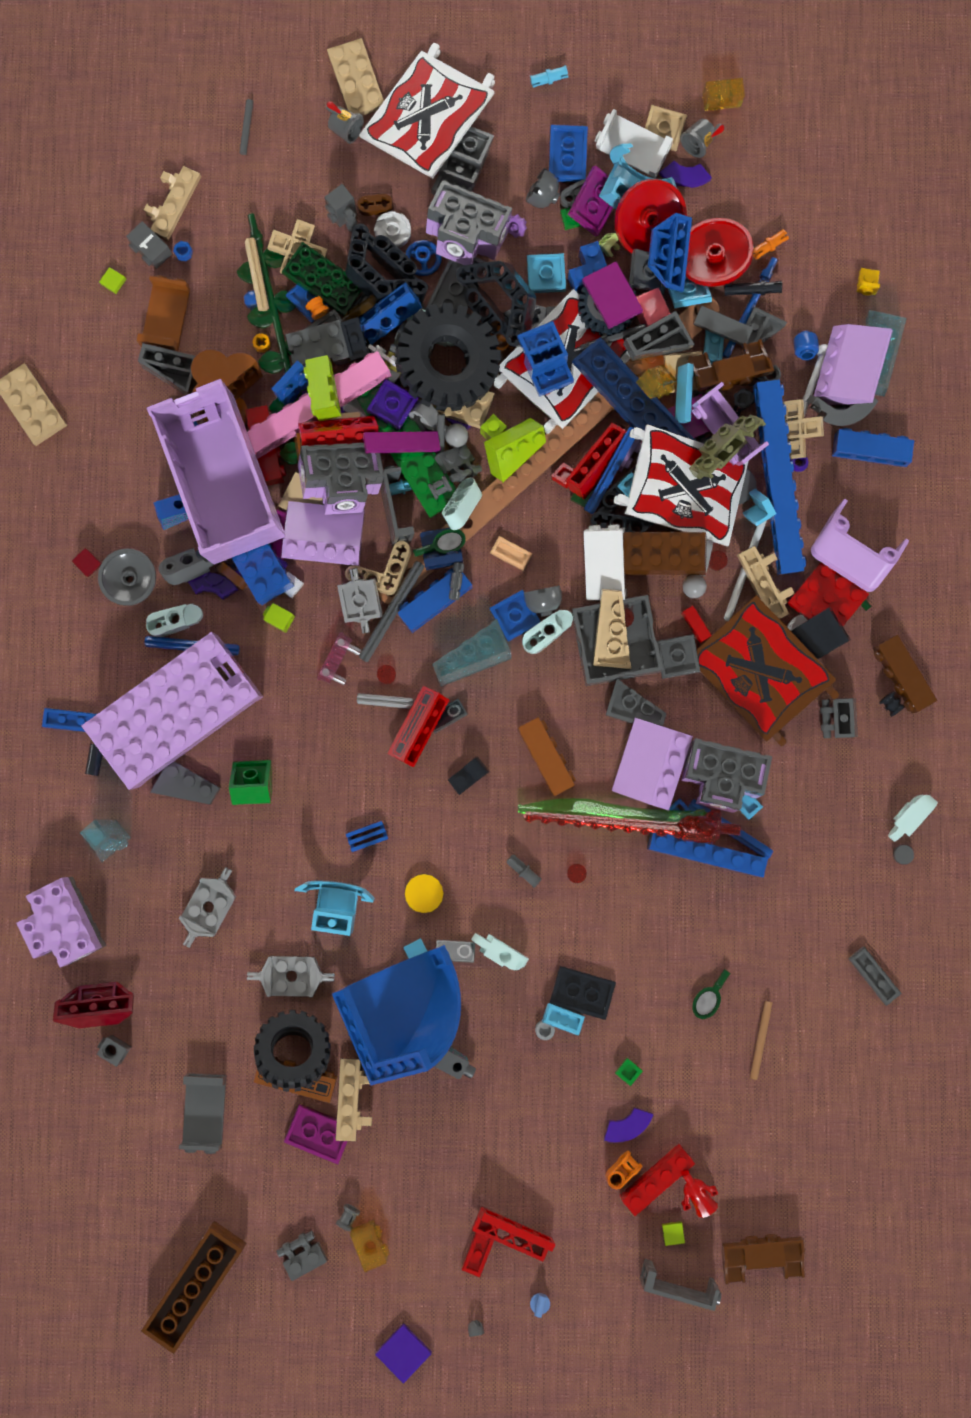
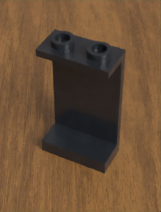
(822, 633)

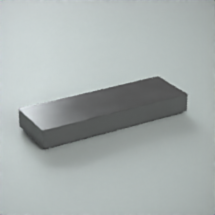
(723, 326)
(874, 976)

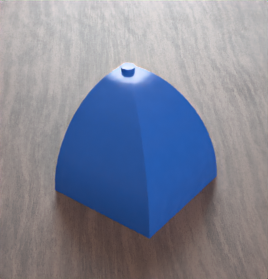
(403, 1015)

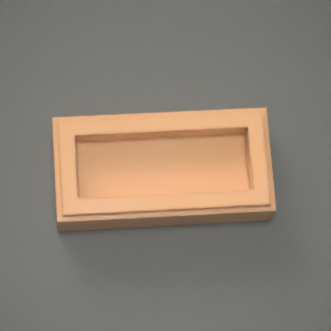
(511, 553)

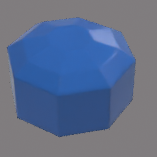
(183, 251)
(250, 300)

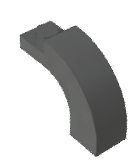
(842, 415)

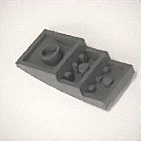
(466, 160)

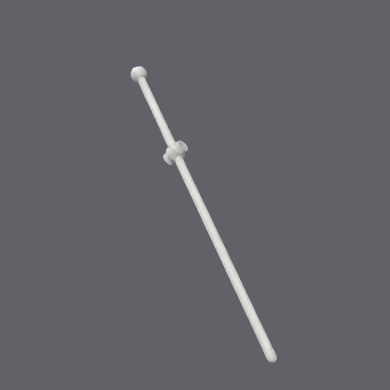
(759, 529)

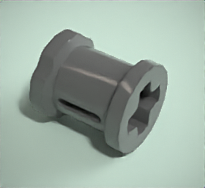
(443, 481)
(348, 1217)

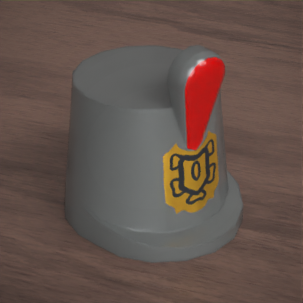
(344, 122)
(699, 137)

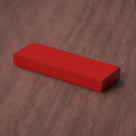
(478, 1252)

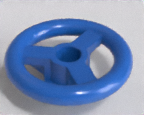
(423, 250)

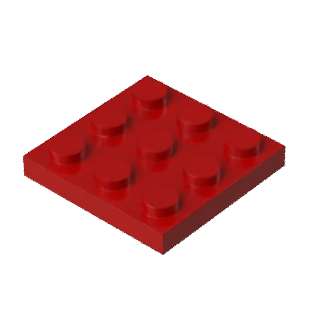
(828, 589)

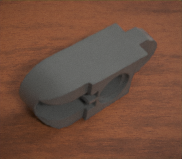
(184, 567)

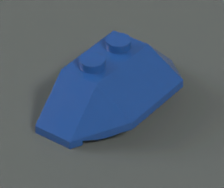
(670, 251)

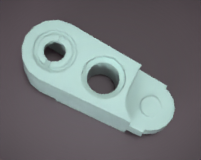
(188, 614)
(559, 621)
(912, 816)
(500, 952)

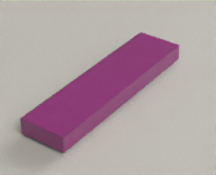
(401, 442)

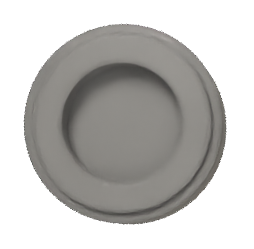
(544, 1031)

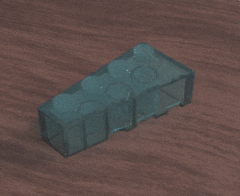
(897, 324)
(474, 655)
(105, 838)

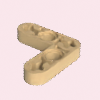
(383, 579)

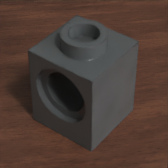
(121, 1050)

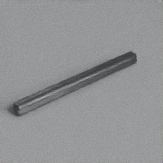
(391, 611)

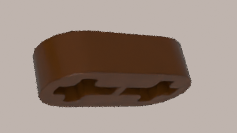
(375, 204)
(231, 575)

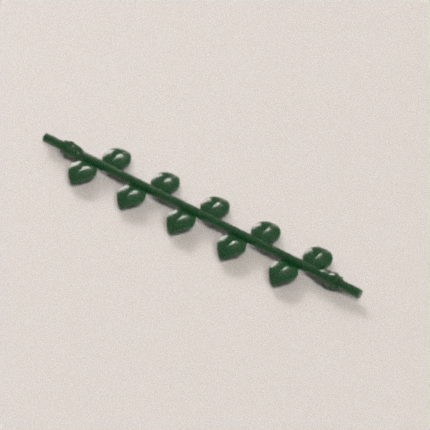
(271, 361)

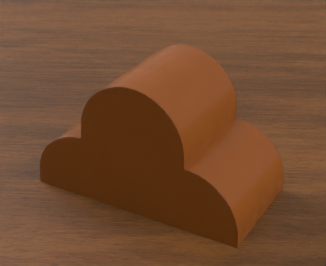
(236, 371)

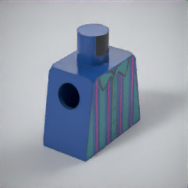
(170, 511)

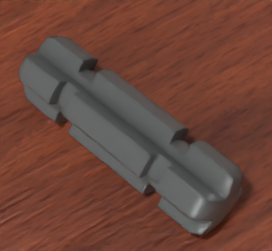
(456, 581)

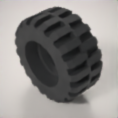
(284, 1026)

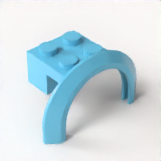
(622, 176)
(335, 905)

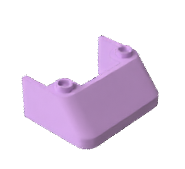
(716, 412)
(852, 557)

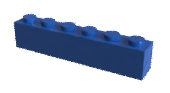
(709, 854)

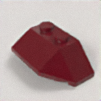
(94, 1005)

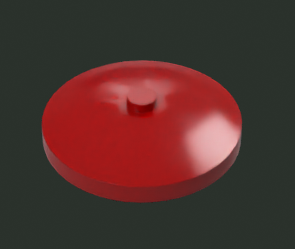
(643, 209)
(718, 252)

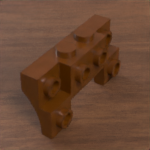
(734, 370)
(763, 1253)

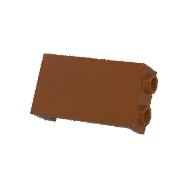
(165, 313)

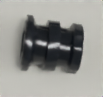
(892, 704)

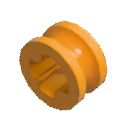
(260, 337)

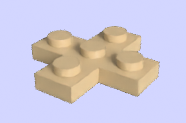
(287, 244)
(801, 428)

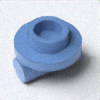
(539, 1304)

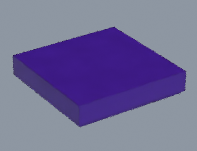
(391, 405)
(403, 1353)

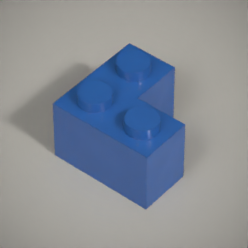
(591, 260)

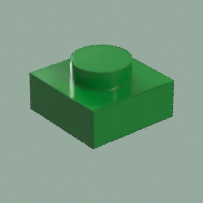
(567, 221)
(628, 1071)

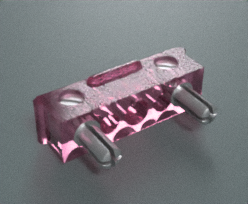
(334, 659)

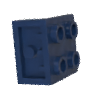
(436, 560)

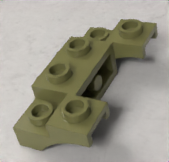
(724, 445)

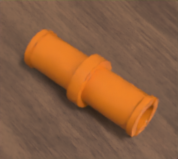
(770, 243)

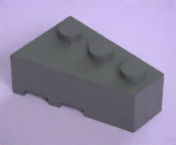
(659, 339)
(168, 366)

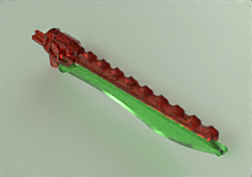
(688, 825)

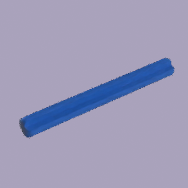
(609, 472)
(180, 644)
(744, 838)

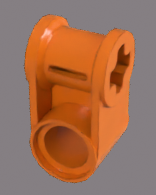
(623, 1169)

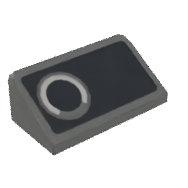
(453, 712)
(459, 950)

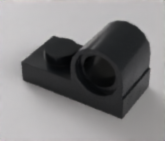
(355, 339)
(468, 775)

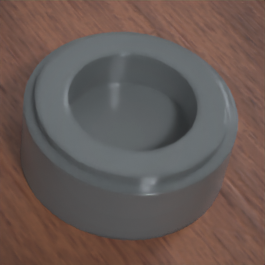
(903, 854)

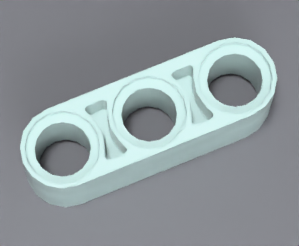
(462, 503)

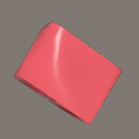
(653, 307)

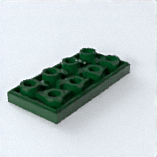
(322, 279)

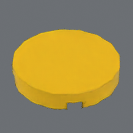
(424, 893)

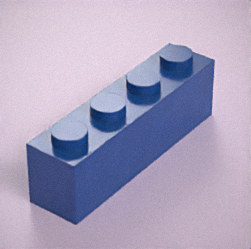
(873, 447)
(430, 602)

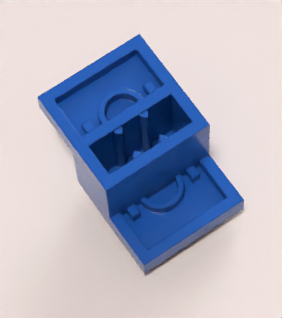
(545, 358)

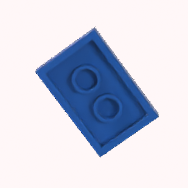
(568, 152)

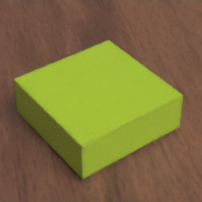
(112, 280)
(673, 1233)

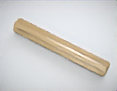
(256, 274)

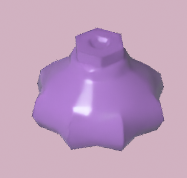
(517, 226)

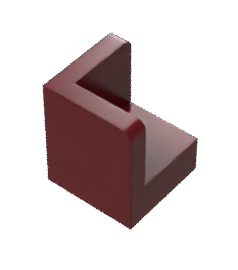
(87, 562)

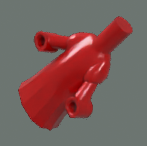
(697, 1192)

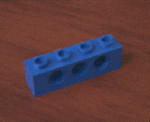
(388, 307)

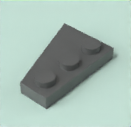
(628, 704)
(184, 784)

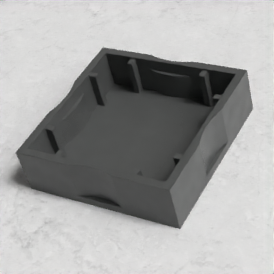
(642, 644)

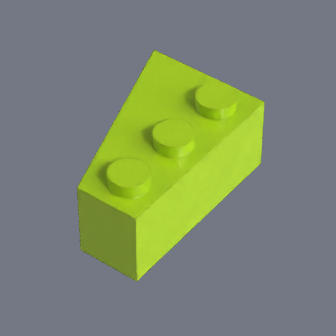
(322, 388)
(513, 448)

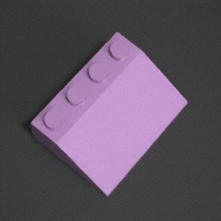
(852, 364)
(321, 536)
(652, 763)

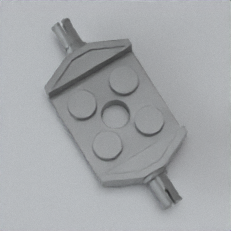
(195, 917)
(275, 978)

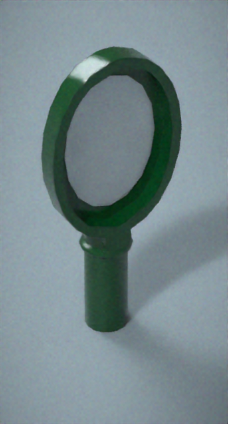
(444, 542)
(709, 999)

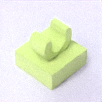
(607, 242)

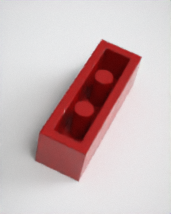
(696, 624)

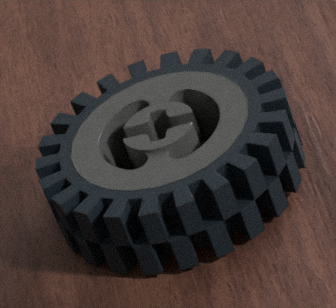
(593, 318)

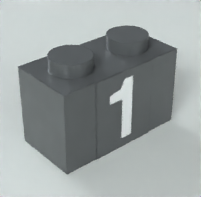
(149, 245)

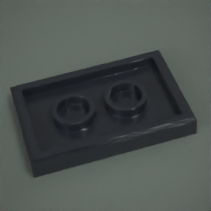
(582, 992)

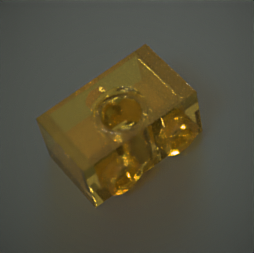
(723, 94)
(657, 382)
(369, 1257)

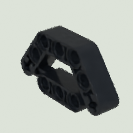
(389, 257)
(509, 328)
(604, 513)

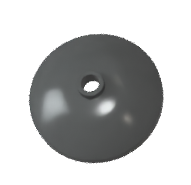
(117, 569)

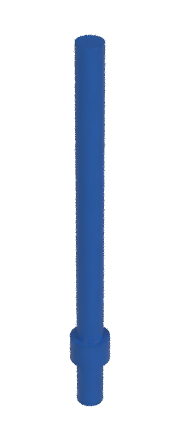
(765, 275)

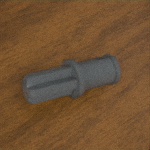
(524, 870)

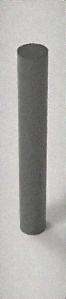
(246, 127)
(441, 431)

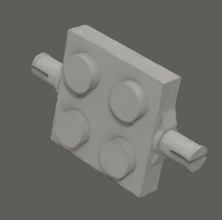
(360, 600)

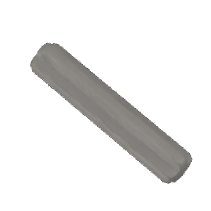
(388, 701)

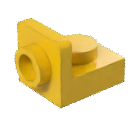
(868, 282)

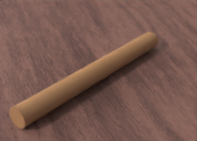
(761, 1040)

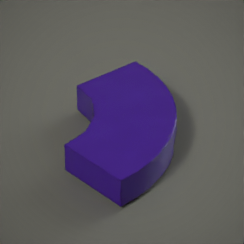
(686, 176)
(213, 583)
(629, 1127)

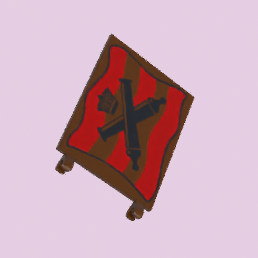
(763, 669)

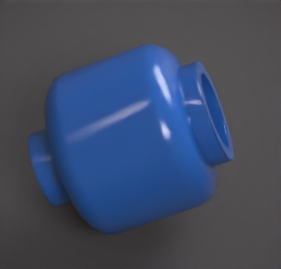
(806, 345)

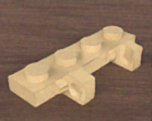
(168, 215)
(757, 572)
(348, 1115)

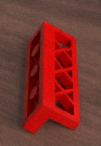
(336, 431)
(514, 1229)

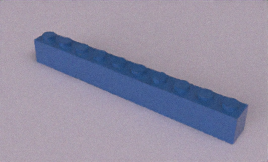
(778, 477)

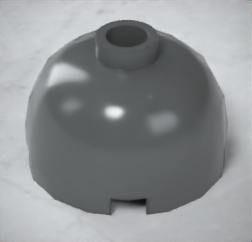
(544, 190)
(543, 600)

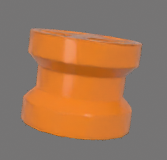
(317, 308)

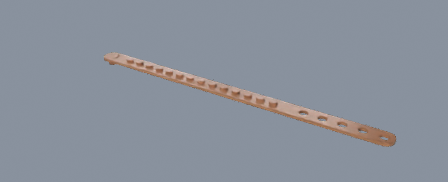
(557, 443)

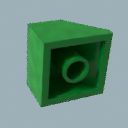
(251, 782)

